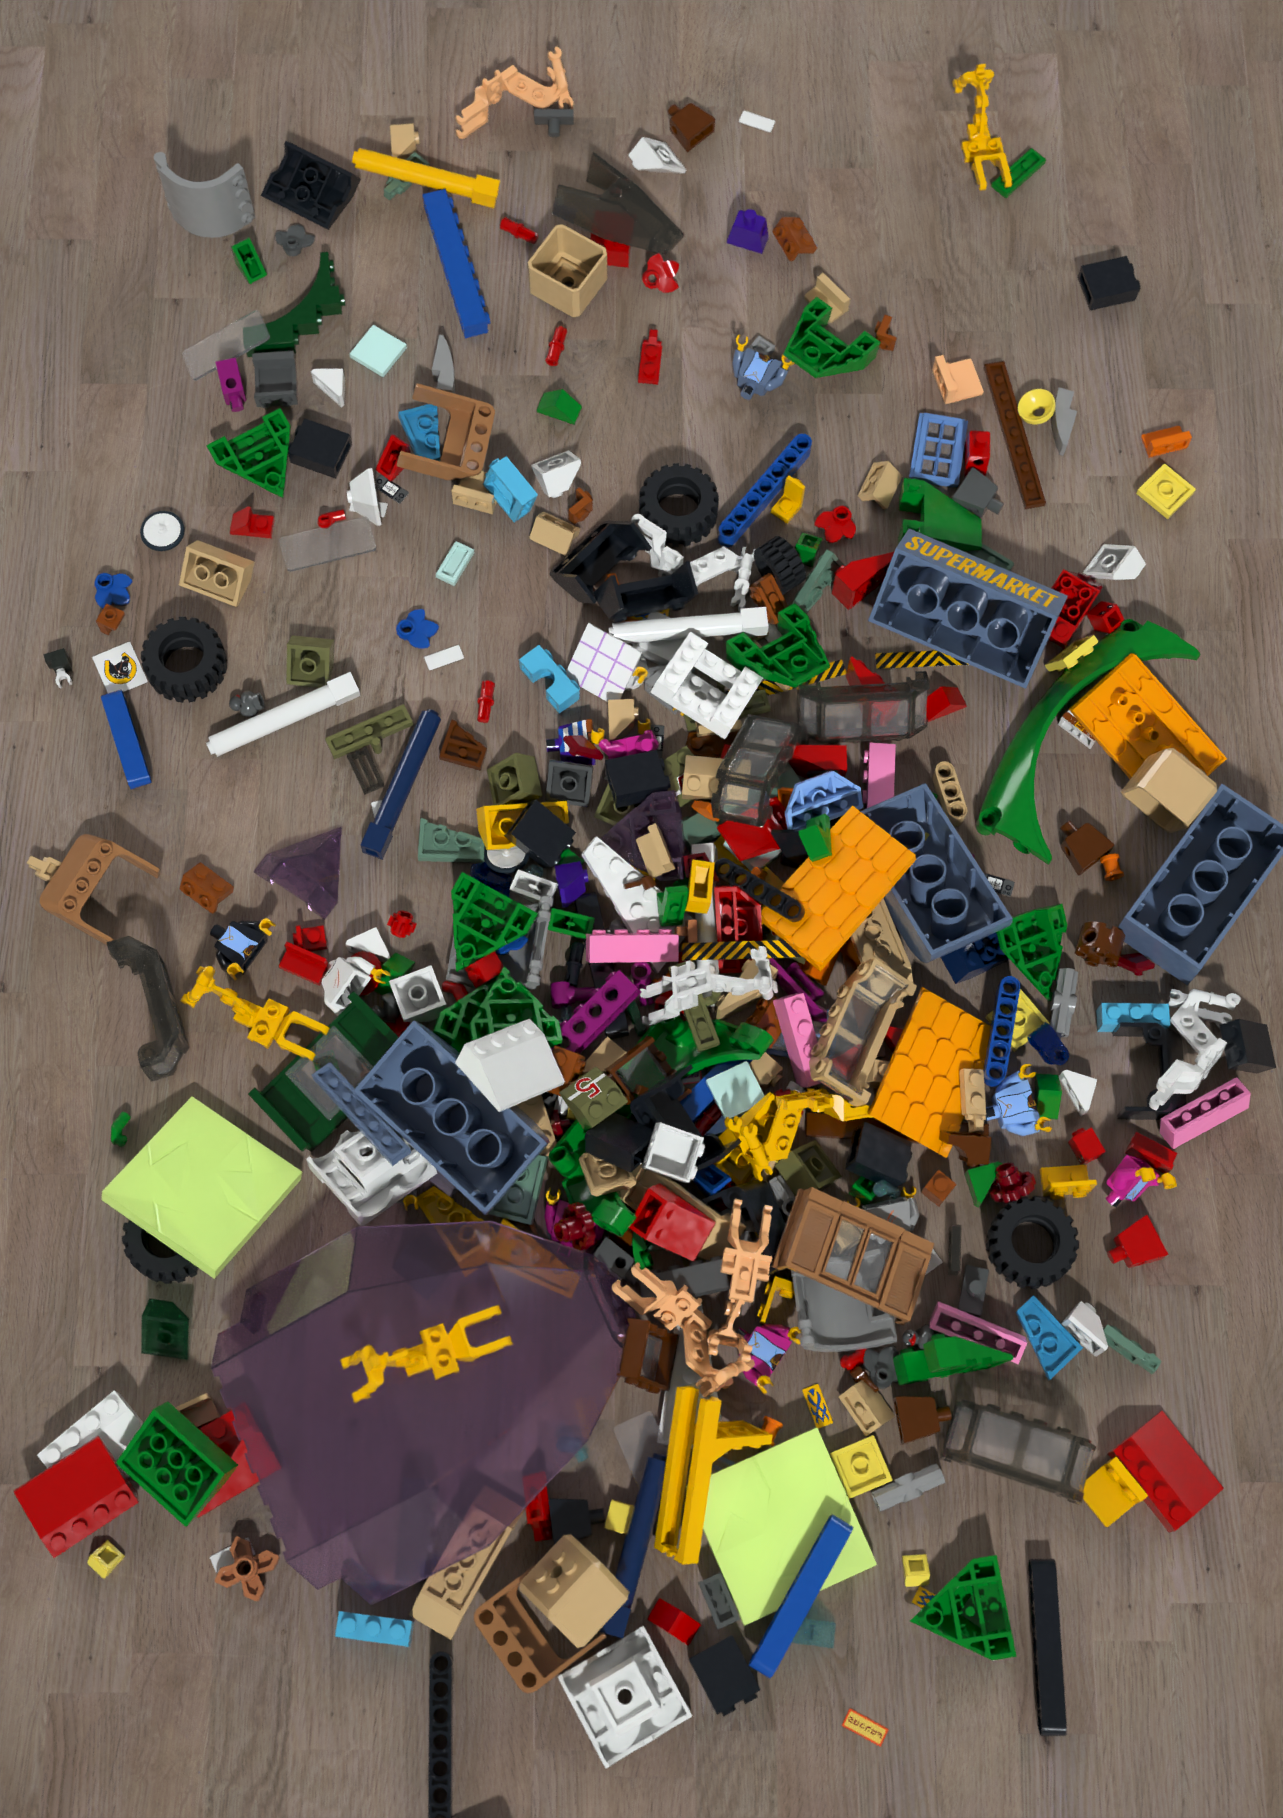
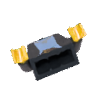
(240, 944)

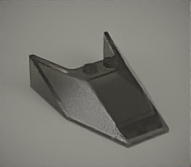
(618, 214)

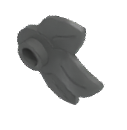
(294, 239)
(883, 1364)

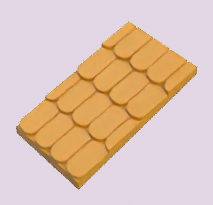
(1138, 717)
(839, 888)
(923, 1077)

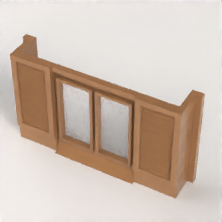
(854, 1253)

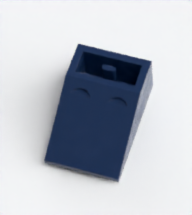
(974, 958)

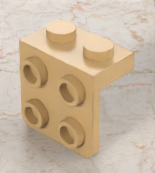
(473, 494)

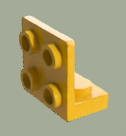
(1066, 1181)
(1112, 1492)

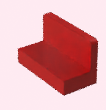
(304, 963)
(1153, 1153)

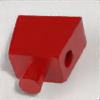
(977, 447)
(1138, 1245)

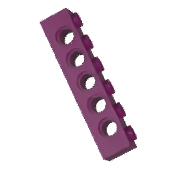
(610, 1011)

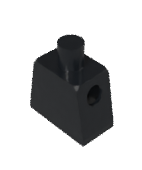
(573, 1518)

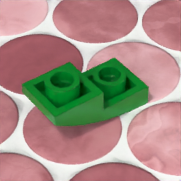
(640, 1253)

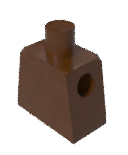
(690, 125)
(1084, 846)
(918, 1417)

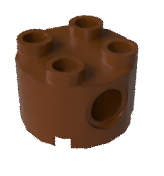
(1100, 944)

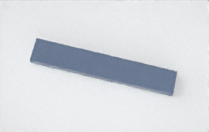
(361, 1114)

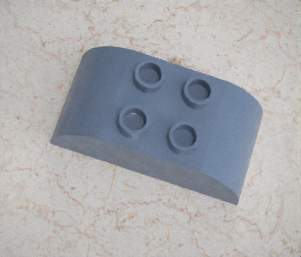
(944, 893)
(449, 1118)

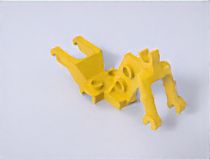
(980, 145)
(265, 1023)
(786, 1124)
(436, 1353)

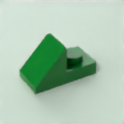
(817, 837)
(672, 905)

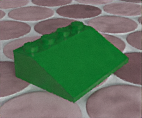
(176, 1463)

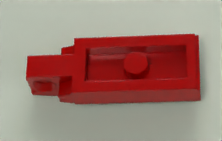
(650, 359)
(539, 1516)

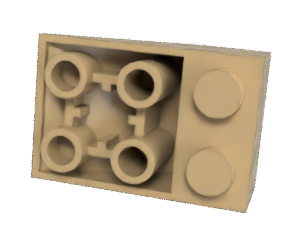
(733, 1004)

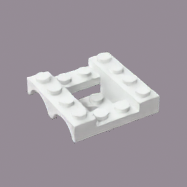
(682, 688)
(380, 1180)
(594, 1690)

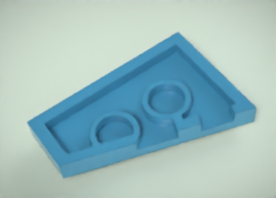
(422, 430)
(1049, 1339)

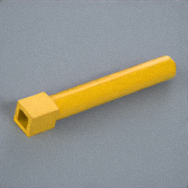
(481, 189)

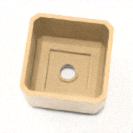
(566, 258)
(1170, 790)
(574, 1590)

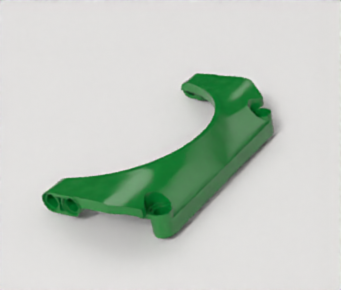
(677, 1043)

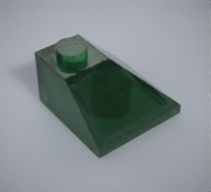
(165, 1330)

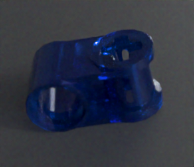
(1045, 1042)

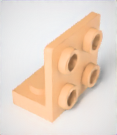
(956, 380)

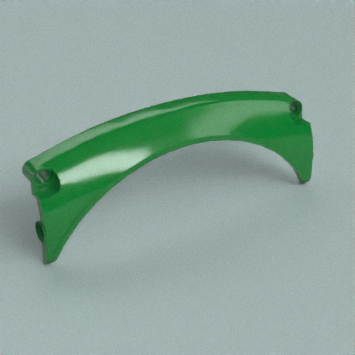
(1011, 792)

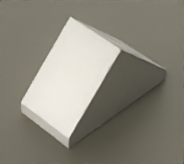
(331, 382)
(532, 886)
(370, 942)
(1079, 1088)

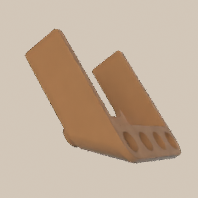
(465, 438)
(79, 877)
(519, 1641)

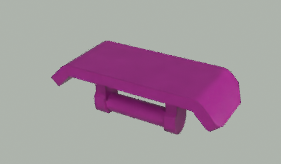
(791, 987)

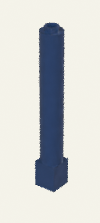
(380, 831)
(637, 1539)

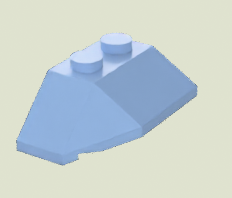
(821, 795)

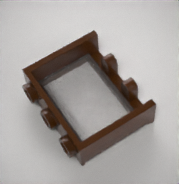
(641, 1066)
(648, 1356)

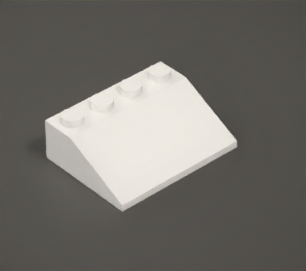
(511, 1065)
(109, 1419)

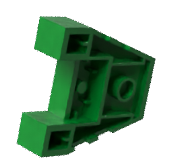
(822, 352)
(940, 516)
(787, 659)
(945, 1357)

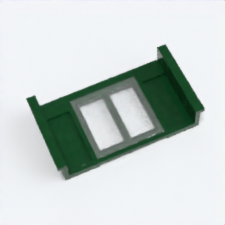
(297, 1102)

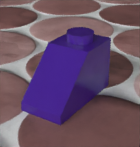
(570, 881)

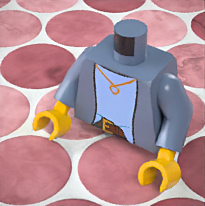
(757, 371)

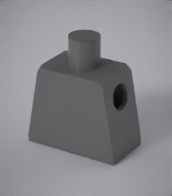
(978, 494)
(609, 1254)

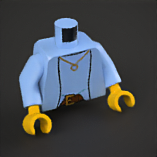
(1016, 1106)

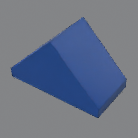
(711, 1180)

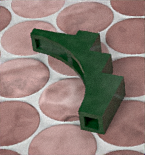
(306, 317)

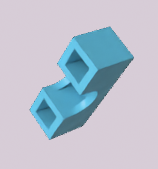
(540, 664)
(1111, 1014)
(374, 1629)

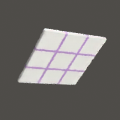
(602, 663)

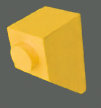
(700, 886)

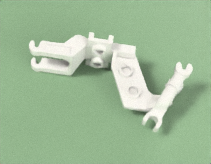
(704, 567)
(689, 982)
(1182, 1076)

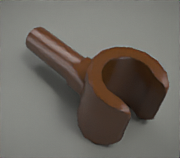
(646, 881)
(859, 1374)

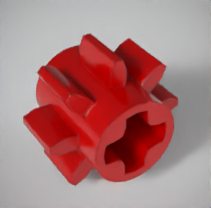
(401, 924)

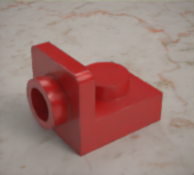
(310, 938)

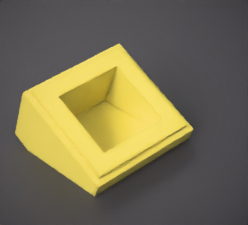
(618, 1516)
(105, 1559)
(916, 1570)

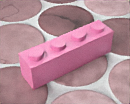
(879, 773)
(632, 946)
(797, 1035)
(1204, 1113)
(974, 1329)

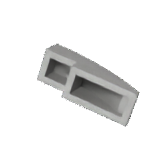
(443, 367)
(1063, 419)

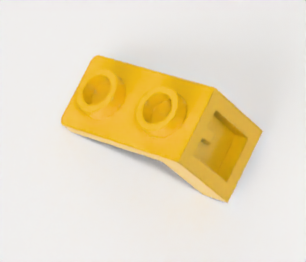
(790, 501)
(785, 1289)

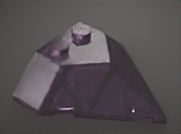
(666, 813)
(307, 870)

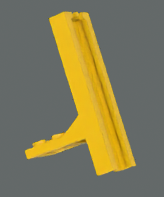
(710, 1442)

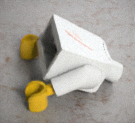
(344, 978)

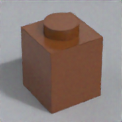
(938, 1188)

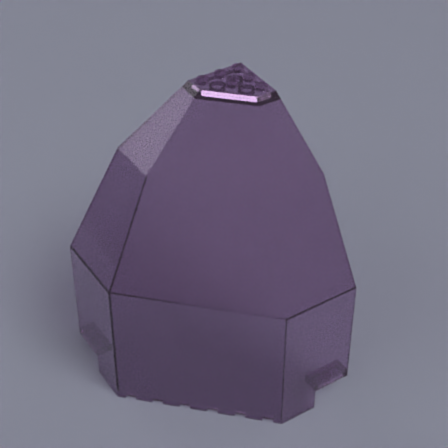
(423, 1463)

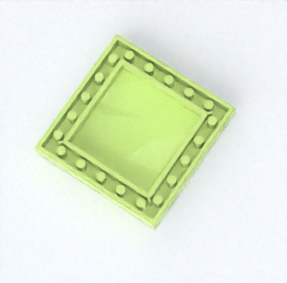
(202, 1186)
(767, 1518)

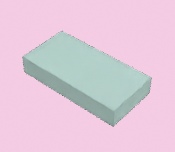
(455, 563)

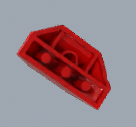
(736, 920)

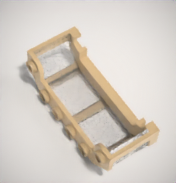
(857, 1029)

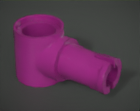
(641, 983)
(564, 994)

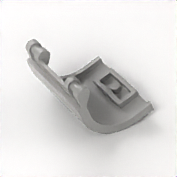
(207, 207)
(522, 963)
(837, 1321)

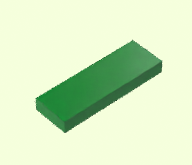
(1020, 172)

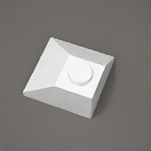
(655, 157)
(556, 473)
(364, 496)
(1116, 563)
(418, 995)
(1086, 1328)

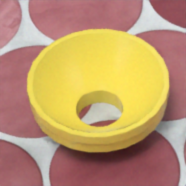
(1034, 400)

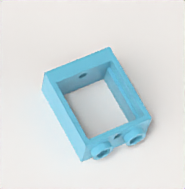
(509, 488)

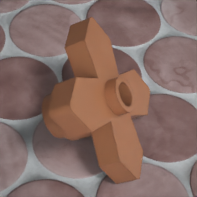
(251, 1582)

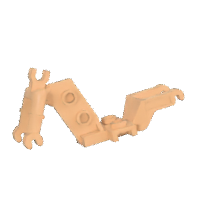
(518, 85)
(746, 1267)
(681, 1309)

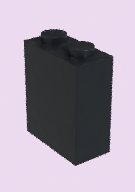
(1108, 283)
(319, 448)
(636, 777)
(540, 834)
(1247, 1046)
(619, 1141)
(879, 1155)
(724, 1676)

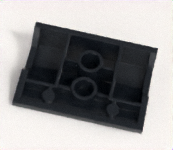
(310, 186)

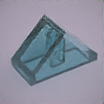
(815, 1633)

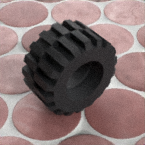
(781, 561)

